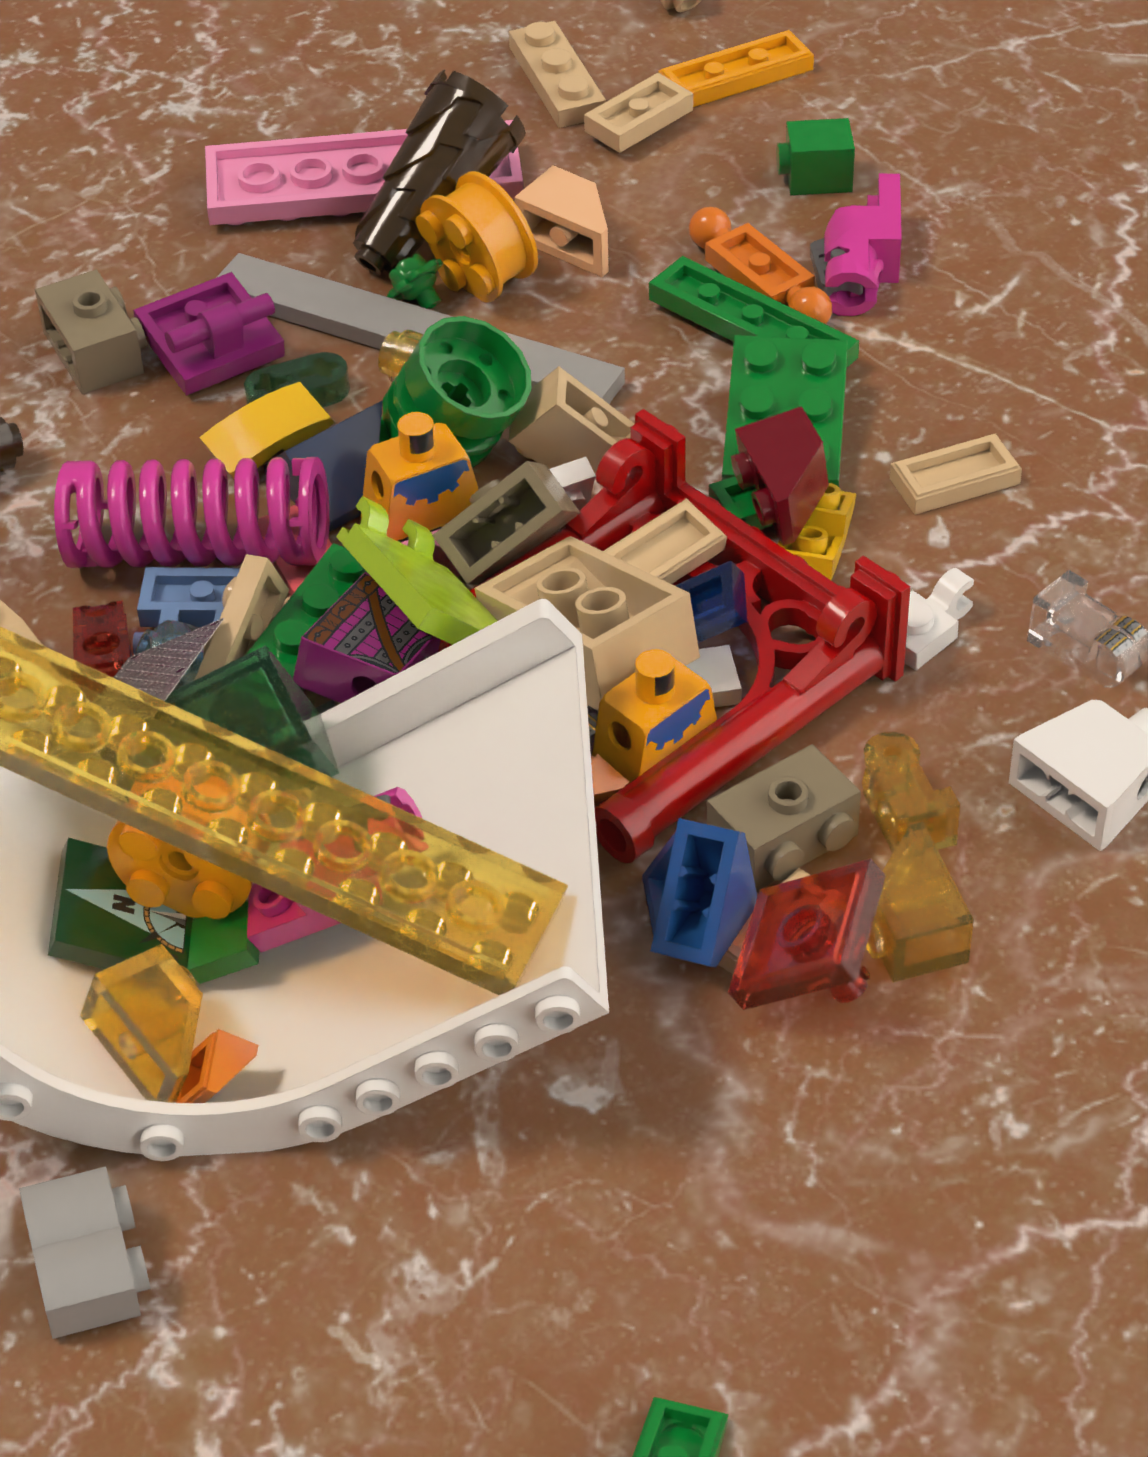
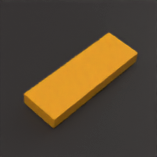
(742, 67)

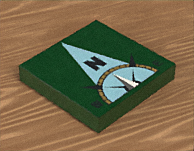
(98, 919)

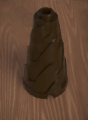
(450, 135)

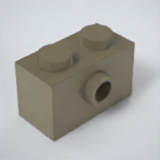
(91, 331)
(505, 521)
(790, 813)

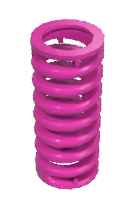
(92, 550)

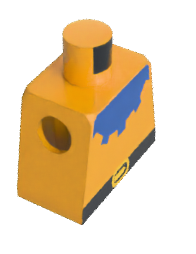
(419, 475)
(651, 714)

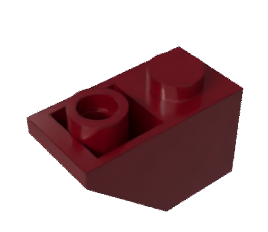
(784, 468)

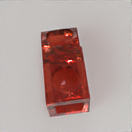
(101, 637)

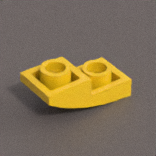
(267, 426)
(825, 531)

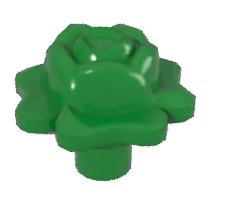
(415, 280)

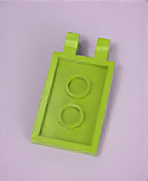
(411, 578)

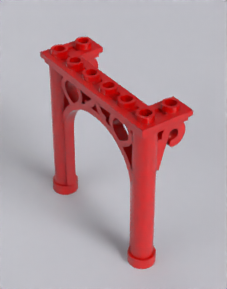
(855, 630)

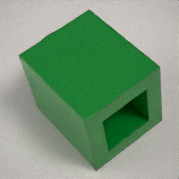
(817, 156)

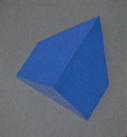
(699, 892)

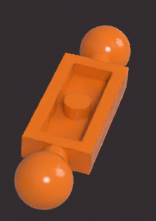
(757, 263)

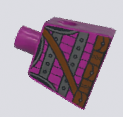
(359, 644)

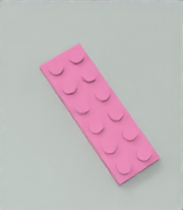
(311, 176)

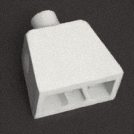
(1086, 769)

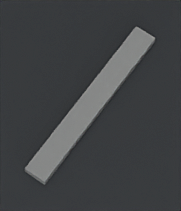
(371, 317)

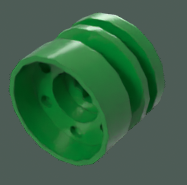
(463, 378)

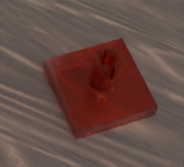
(809, 937)

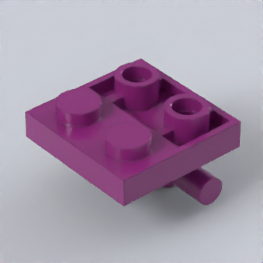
(211, 332)

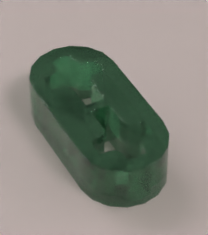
(320, 373)

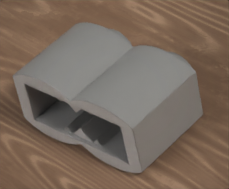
(81, 1251)

